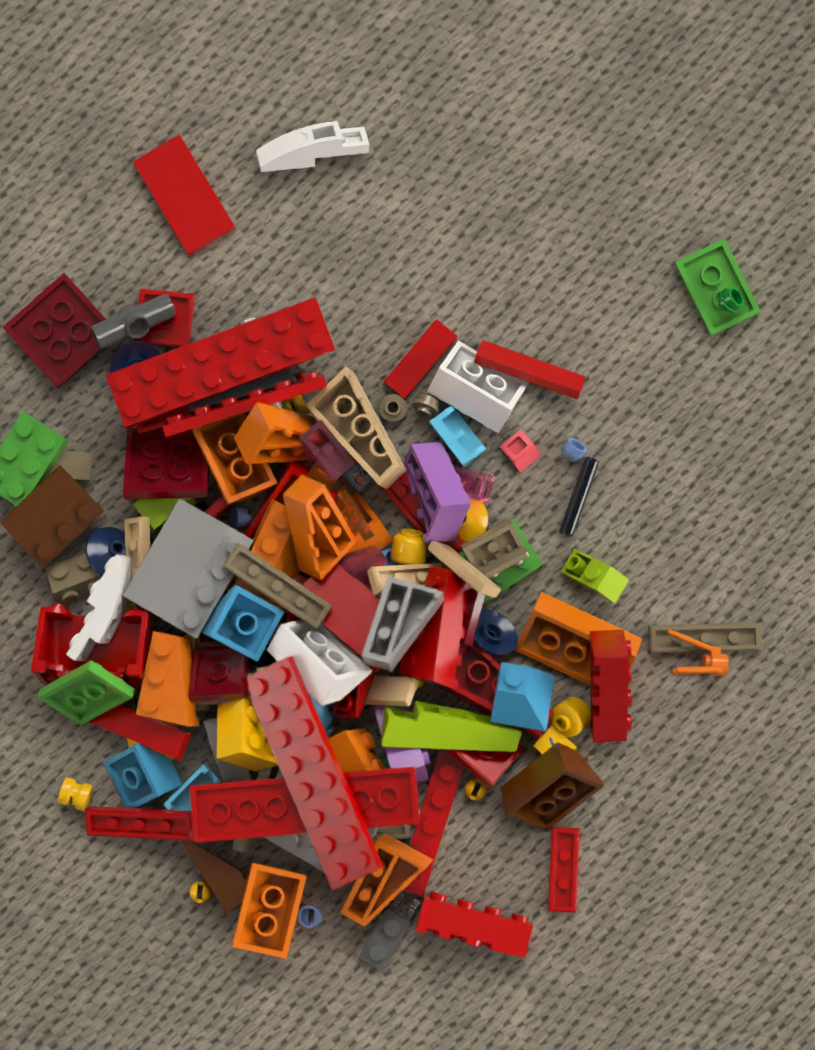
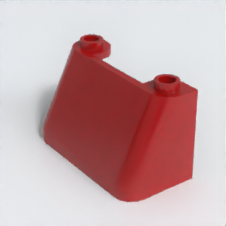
(122, 657)

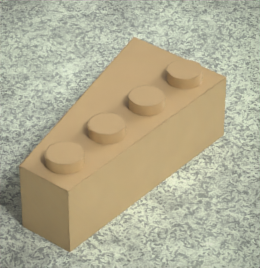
(357, 427)

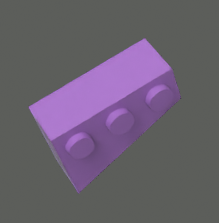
(438, 491)
(405, 757)

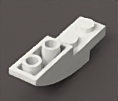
(303, 145)
(109, 608)

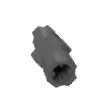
(145, 316)

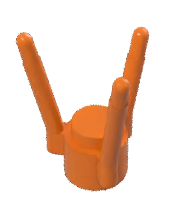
(712, 664)

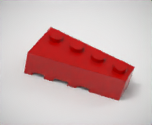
(435, 650)
(478, 682)
(609, 686)
(474, 925)

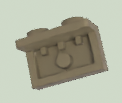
(495, 550)
(72, 579)

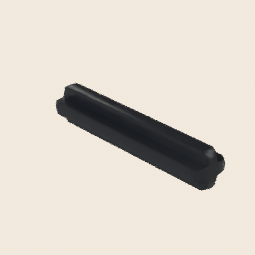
(579, 496)

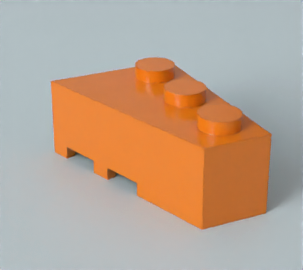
(272, 435)
(316, 527)
(168, 681)
(355, 751)
(380, 887)

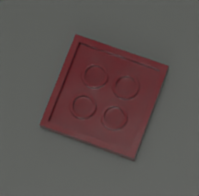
(57, 330)
(164, 466)

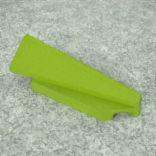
(445, 728)

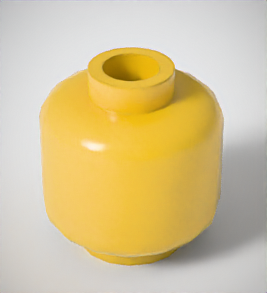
(409, 547)
(571, 716)

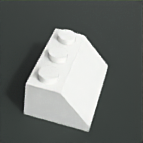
(476, 389)
(322, 659)

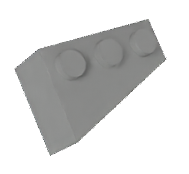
(398, 621)

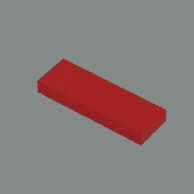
(420, 359)
(563, 869)

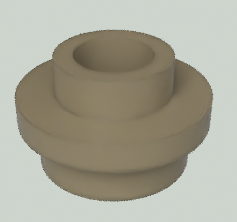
(426, 406)
(393, 417)

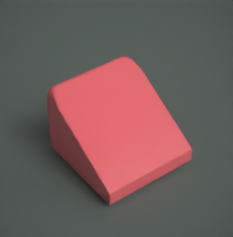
(520, 451)

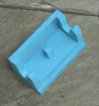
(457, 436)
(181, 798)

